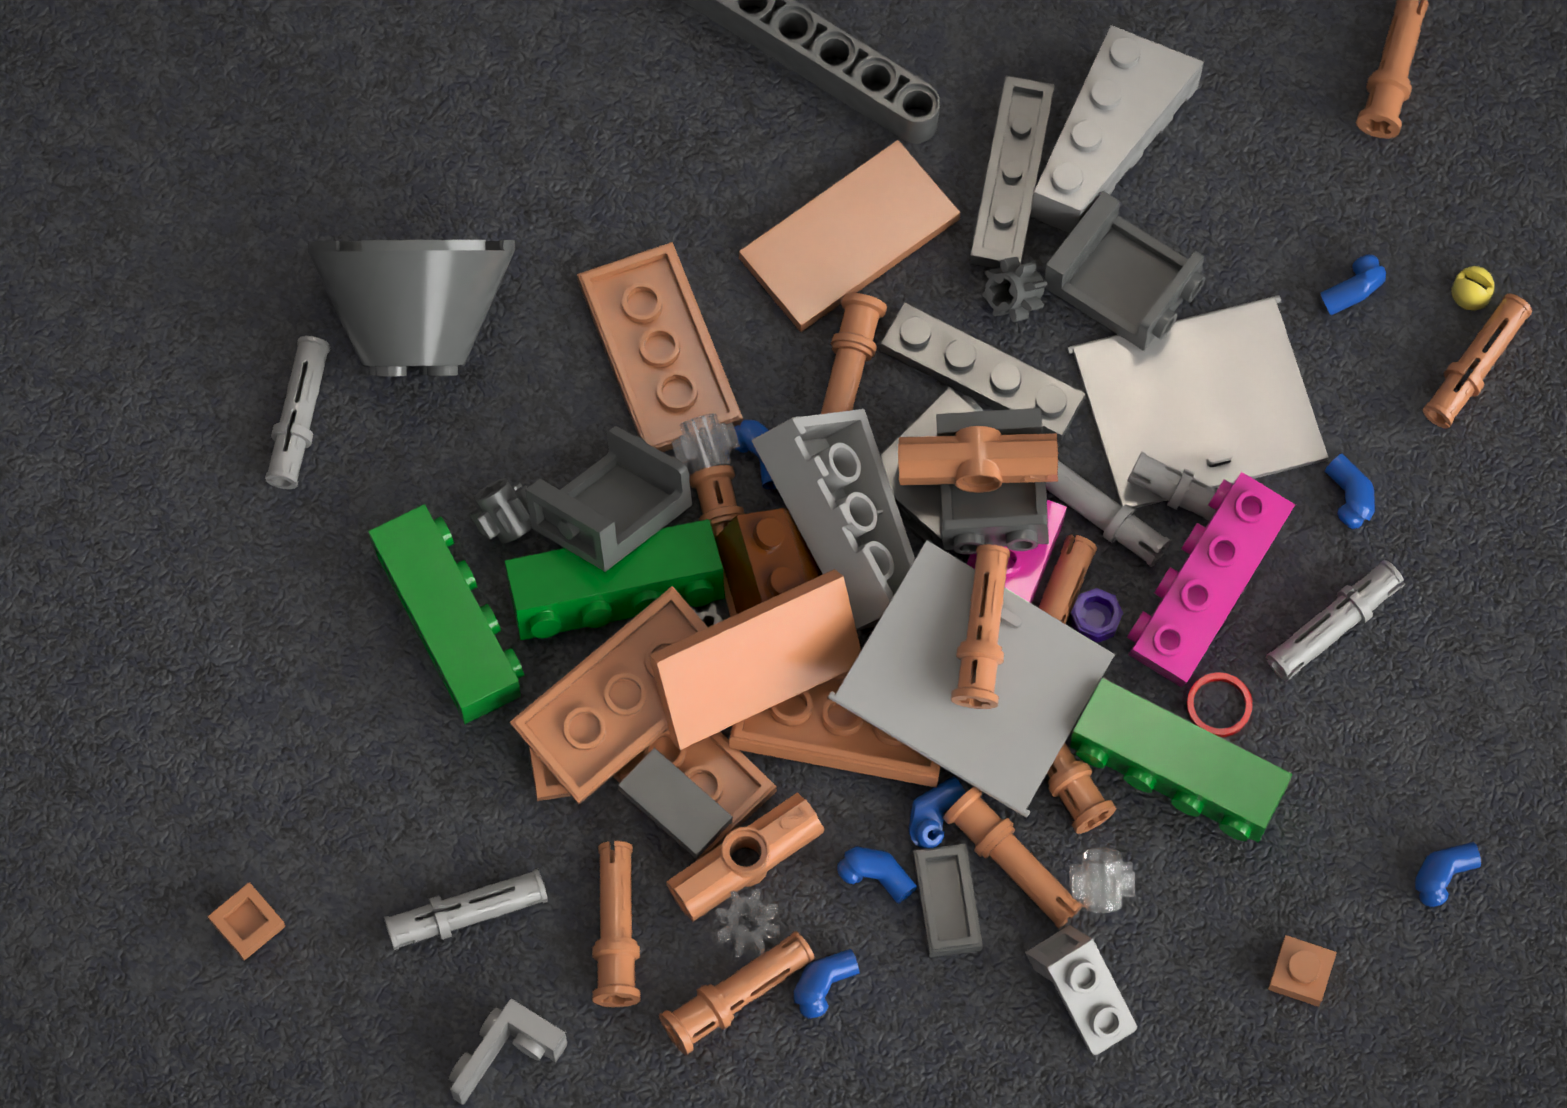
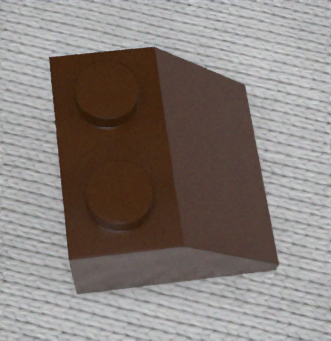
(764, 557)

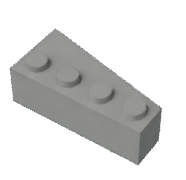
(1116, 116)
(841, 504)

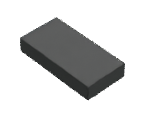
(675, 803)
(947, 900)

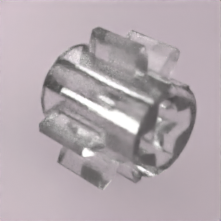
(705, 442)
(1102, 880)
(740, 935)

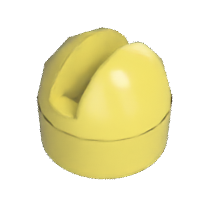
(1469, 293)

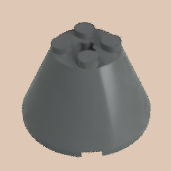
(412, 298)

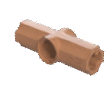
(978, 459)
(771, 836)

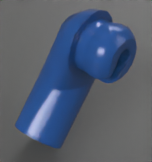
(1355, 289)
(1358, 492)
(928, 812)

